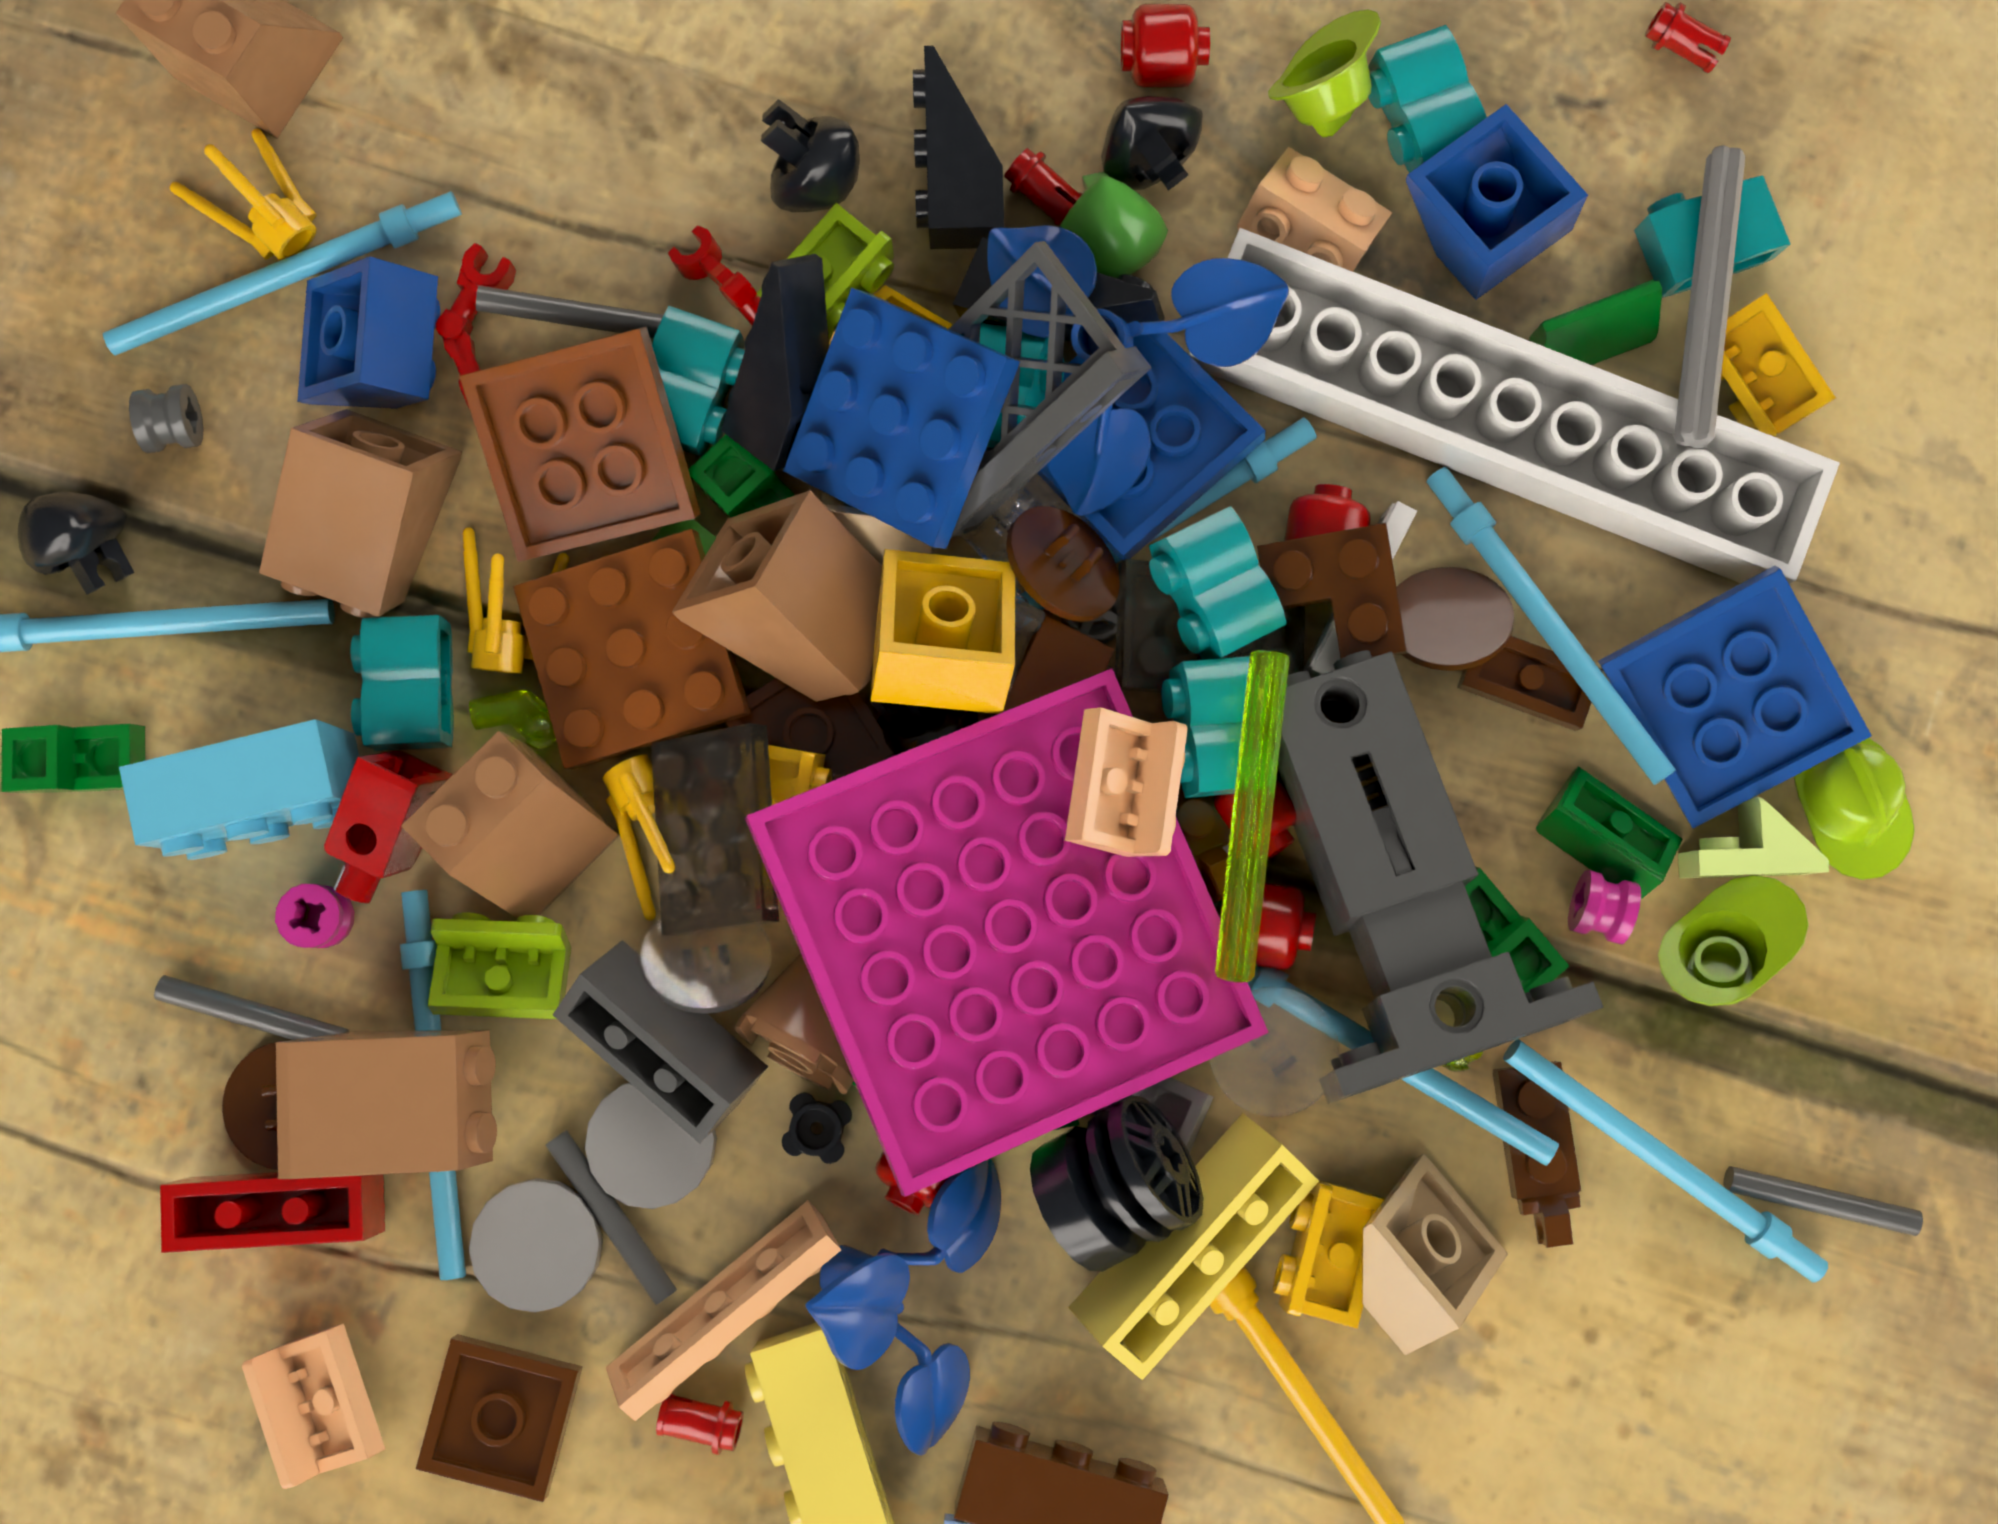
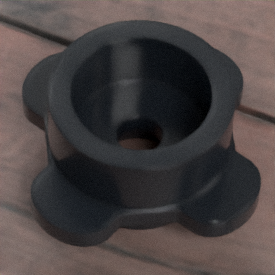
(801, 1138)

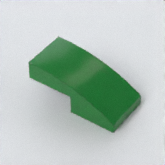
(737, 479)
(68, 757)
(1508, 931)

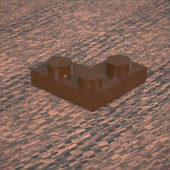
(1352, 572)

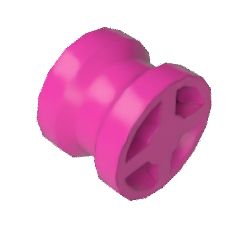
(1604, 907)
(327, 912)

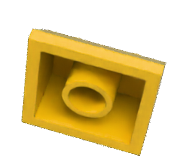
(944, 632)

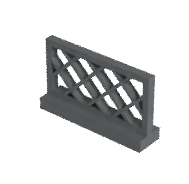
(1067, 405)

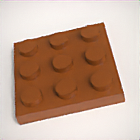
(581, 444)
(618, 658)

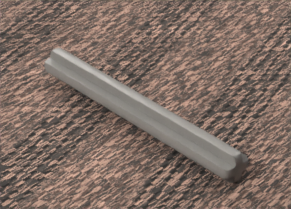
(1710, 297)

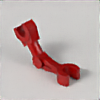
(707, 263)
(456, 324)

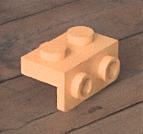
(1314, 212)
(1126, 784)
(312, 1406)

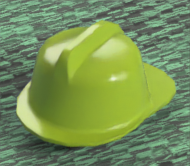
(1330, 73)
(1858, 810)
(1733, 941)

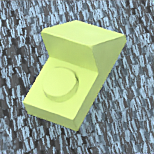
(1765, 848)

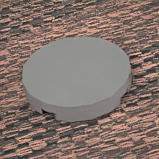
(642, 1152)
(535, 1245)

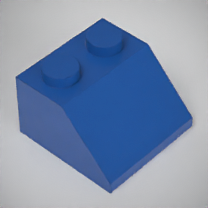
(1494, 201)
(369, 336)

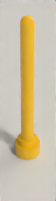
(1239, 1303)

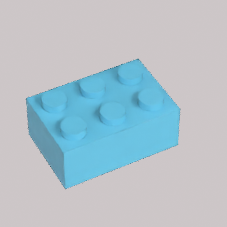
(239, 789)

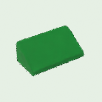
(1605, 326)
(1608, 833)

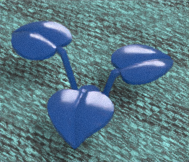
(1226, 321)
(867, 1292)

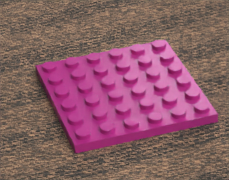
(982, 957)

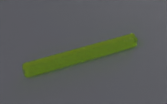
(1252, 816)

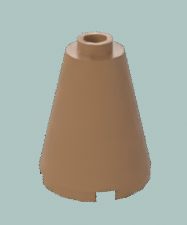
(797, 1028)

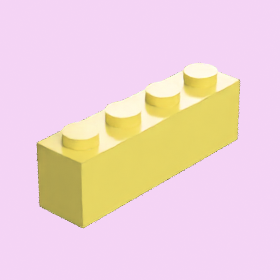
(1159, 1292)
(816, 1431)

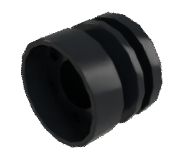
(1116, 1184)

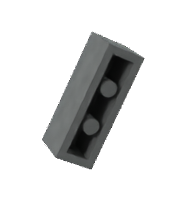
(668, 1054)

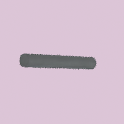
(564, 311)
(241, 1010)
(1823, 1201)
(611, 1218)

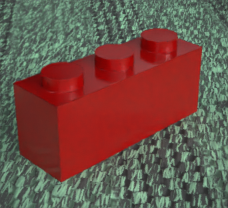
(269, 1211)

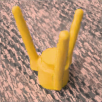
(279, 224)
(492, 640)
(633, 799)

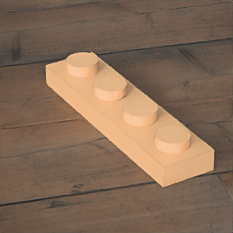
(721, 1310)

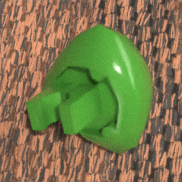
(1116, 225)

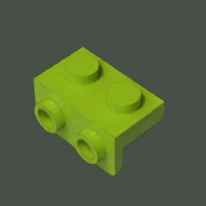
(850, 259)
(498, 966)

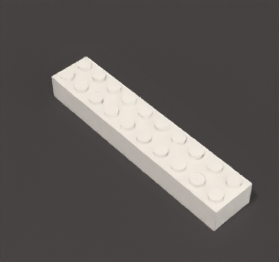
(1529, 420)

